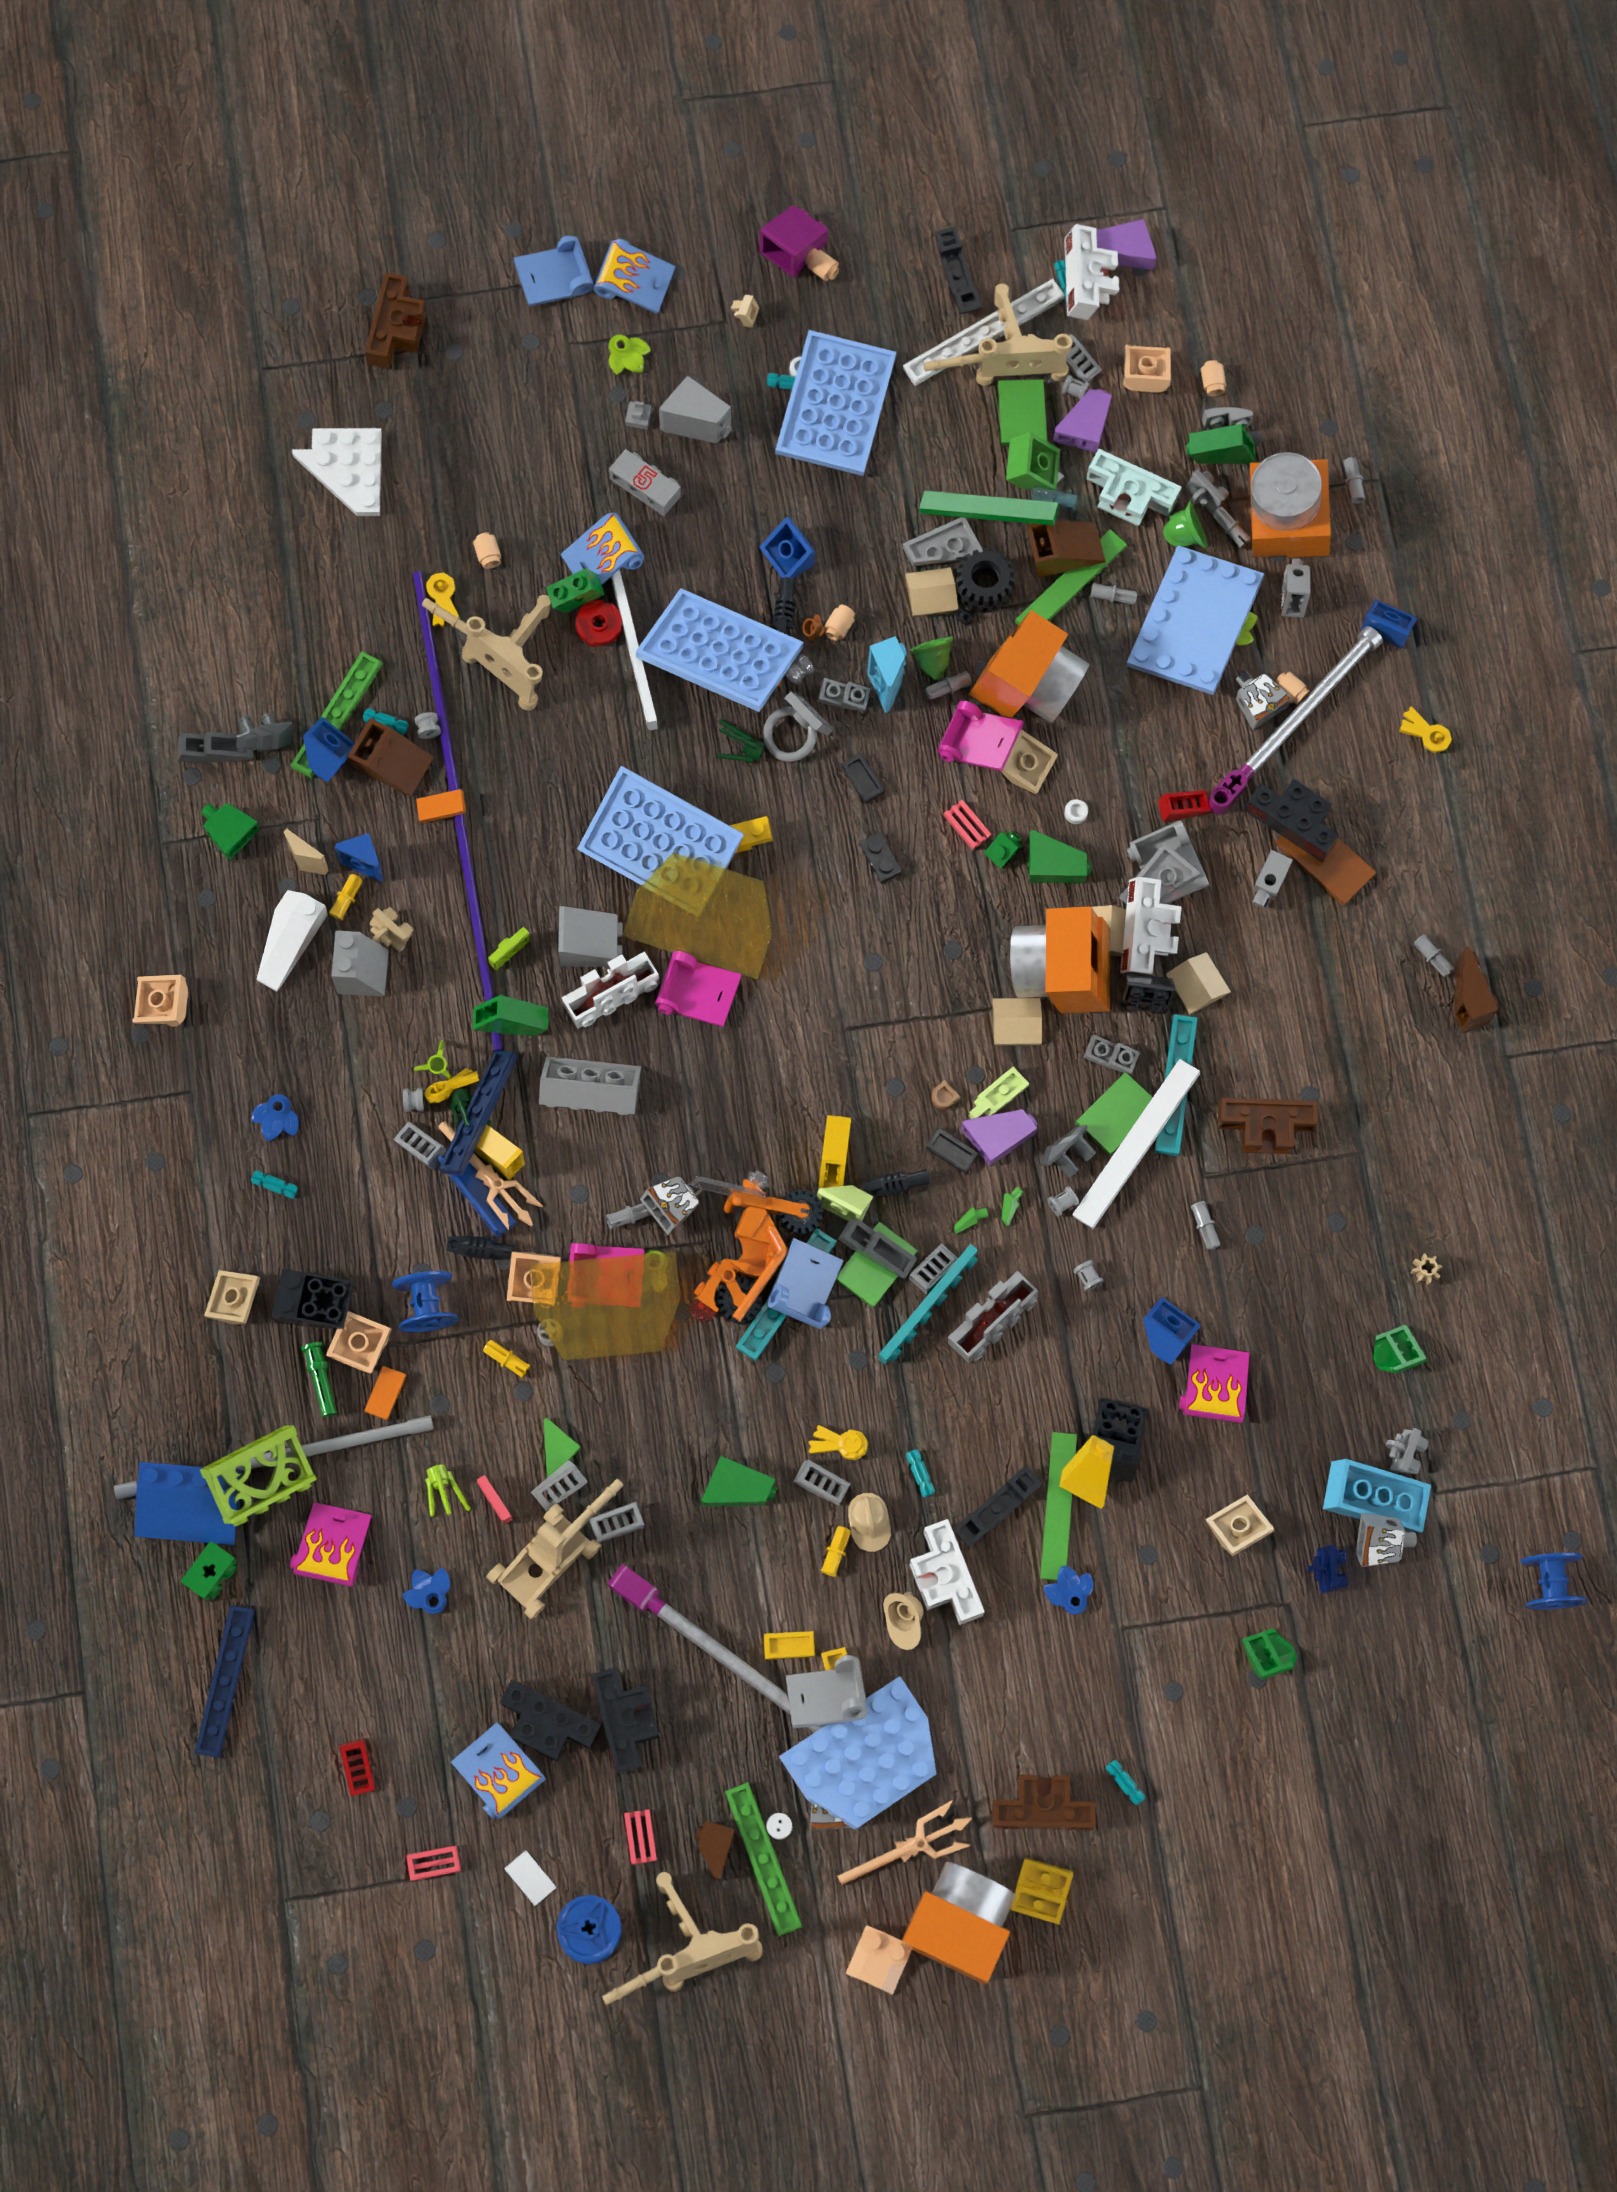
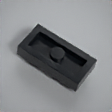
(880, 857)

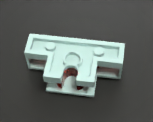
(1130, 489)

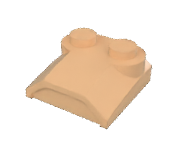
(1147, 368)
(161, 1000)
(519, 1278)
(359, 1342)
(879, 1960)

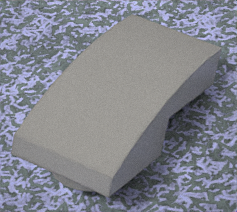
(1231, 416)
(842, 695)
(1111, 1055)

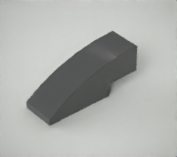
(211, 748)
(877, 1248)

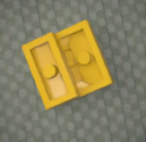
(1042, 1890)

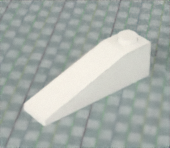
(290, 933)

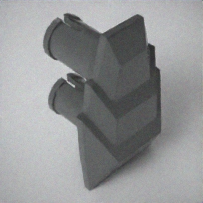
(266, 737)
(1057, 1152)

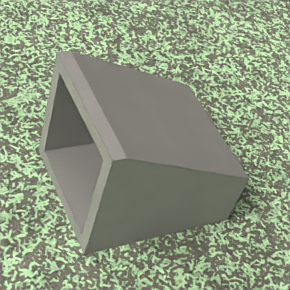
(695, 413)
(588, 937)
(359, 965)

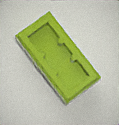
(509, 948)

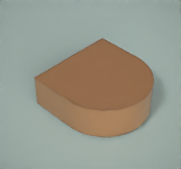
(944, 1096)

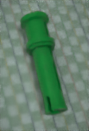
(317, 1367)

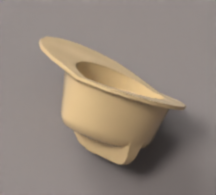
(869, 1522)
(903, 1619)

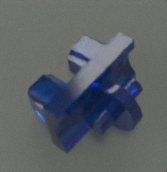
(1326, 1569)

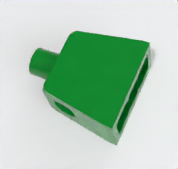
(229, 828)

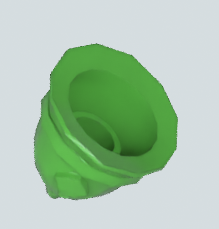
(1185, 529)
(933, 656)

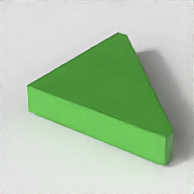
(558, 1447)

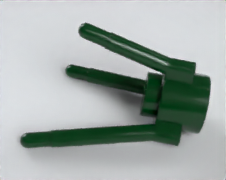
(753, 747)
(460, 1102)

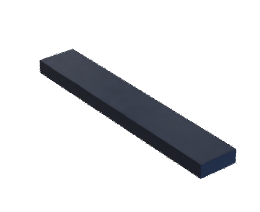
(478, 1113)
(225, 1681)

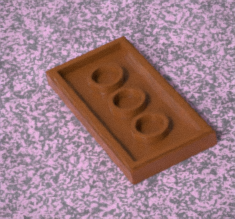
(1340, 874)

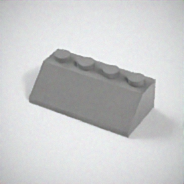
(589, 1085)

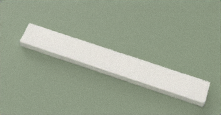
(990, 327)
(632, 644)
(1136, 1144)

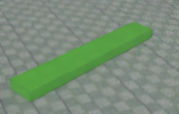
(1073, 581)
(344, 702)
(1057, 1508)
(763, 1859)

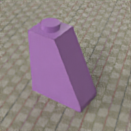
(1131, 243)
(1085, 422)
(999, 1133)

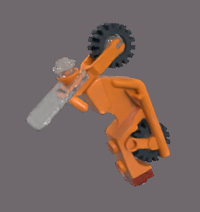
(761, 1244)

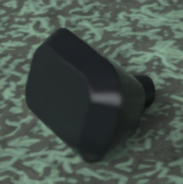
(964, 616)
(947, 1817)

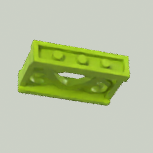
(227, 1466)

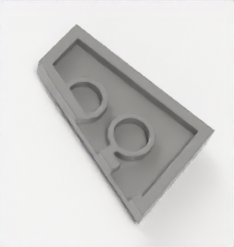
(943, 544)
(1168, 868)

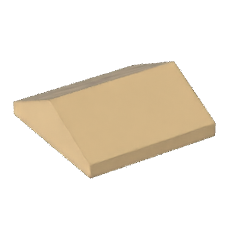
(932, 592)
(1029, 763)
(306, 856)
(1115, 919)
(1198, 982)
(1017, 1021)
(232, 1297)
(1239, 1525)

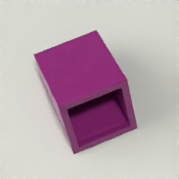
(791, 238)

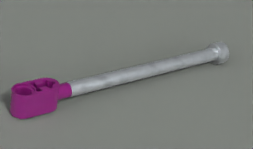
(1368, 640)
(644, 1596)

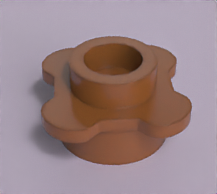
(813, 628)

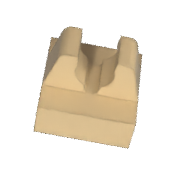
(746, 310)

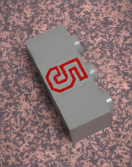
(645, 482)

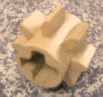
(1422, 1275)

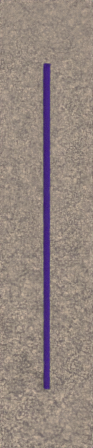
(453, 785)

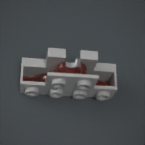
(986, 1322)

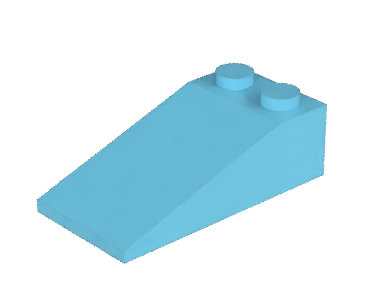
(1366, 1489)

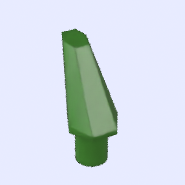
(1010, 1205)
(970, 1218)

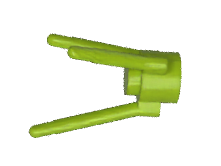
(436, 1063)
(439, 1477)

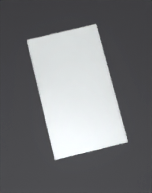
(530, 1878)

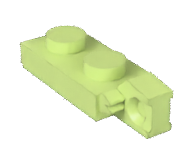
(999, 1094)

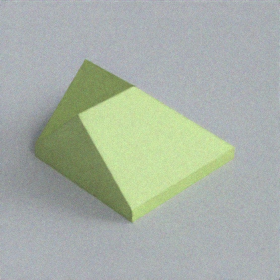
(845, 1201)

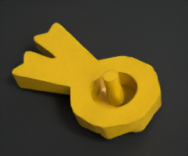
(441, 588)
(1434, 737)
(442, 1090)
(850, 1444)

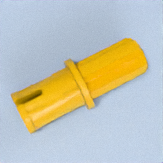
(346, 897)
(506, 1358)
(836, 1551)

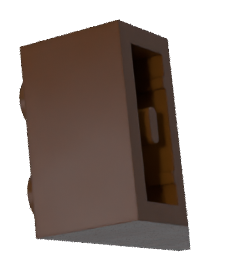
(1064, 546)
(389, 758)
(1472, 1000)

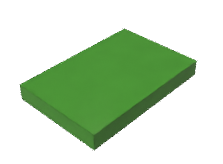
(1021, 409)
(1115, 1113)
(868, 1279)

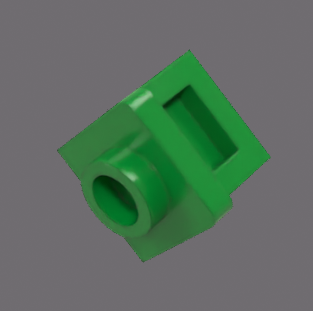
(1004, 848)

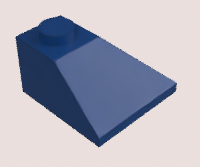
(326, 749)
(1168, 1330)

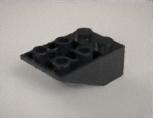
(1147, 993)
(312, 1300)
(1124, 1429)

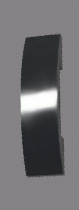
(956, 270)
(997, 1507)

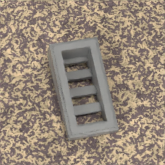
(1083, 355)
(430, 1155)
(920, 1282)
(560, 1473)
(809, 1485)
(635, 1514)

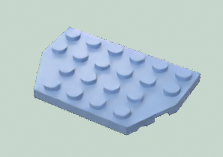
(866, 1762)

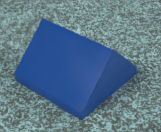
(788, 550)
(1389, 622)
(359, 856)

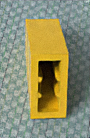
(834, 1151)
(500, 1152)
(1089, 1471)

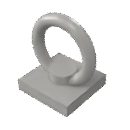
(806, 716)

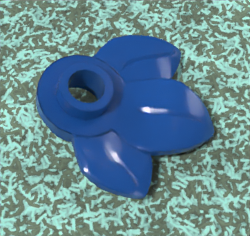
(275, 1121)
(1070, 1586)
(428, 1587)

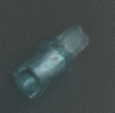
(1062, 498)

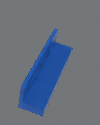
(476, 1195)

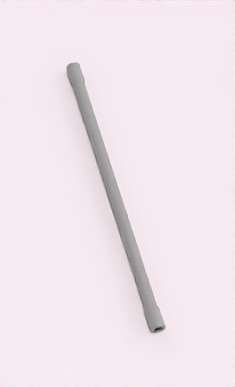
(410, 1427)

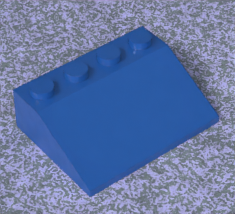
(179, 1505)

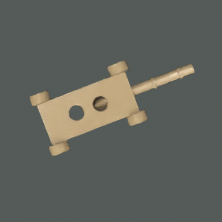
(1017, 354)
(501, 654)
(553, 1550)
(702, 1953)

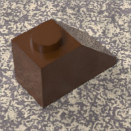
(714, 1846)

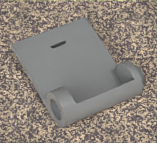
(1178, 840)
(827, 1695)

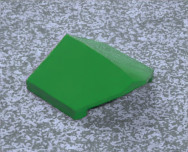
(1397, 1350)
(1269, 1653)

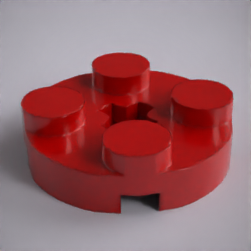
(604, 612)

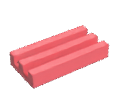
(956, 810)
(494, 1500)
(637, 1815)
(455, 1859)

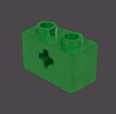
(575, 590)
(214, 1559)

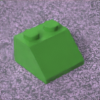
(1032, 462)

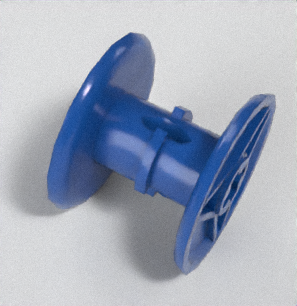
(425, 1301)
(1553, 1581)
(572, 1923)

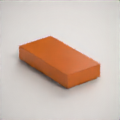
(441, 806)
(385, 1393)

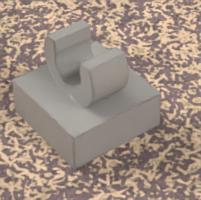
(638, 415)

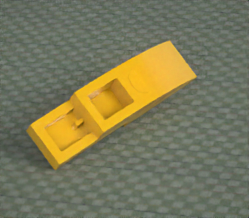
(756, 832)

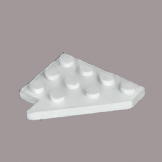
(347, 466)

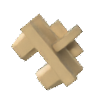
(387, 931)

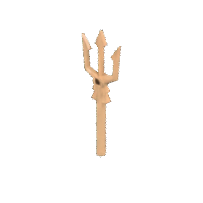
(496, 1185)
(912, 1846)

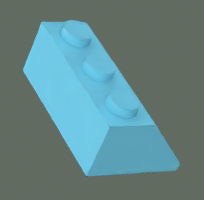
(886, 670)

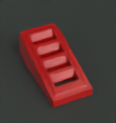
(1169, 807)
(348, 1769)

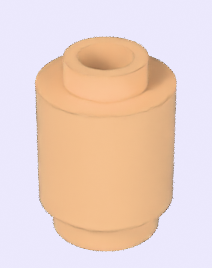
(822, 264)
(1213, 378)
(487, 550)
(839, 622)
(1293, 687)

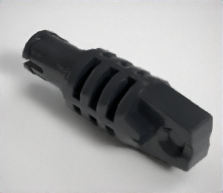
(785, 606)
(895, 1183)
(478, 1247)

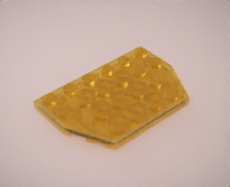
(704, 913)
(606, 1304)

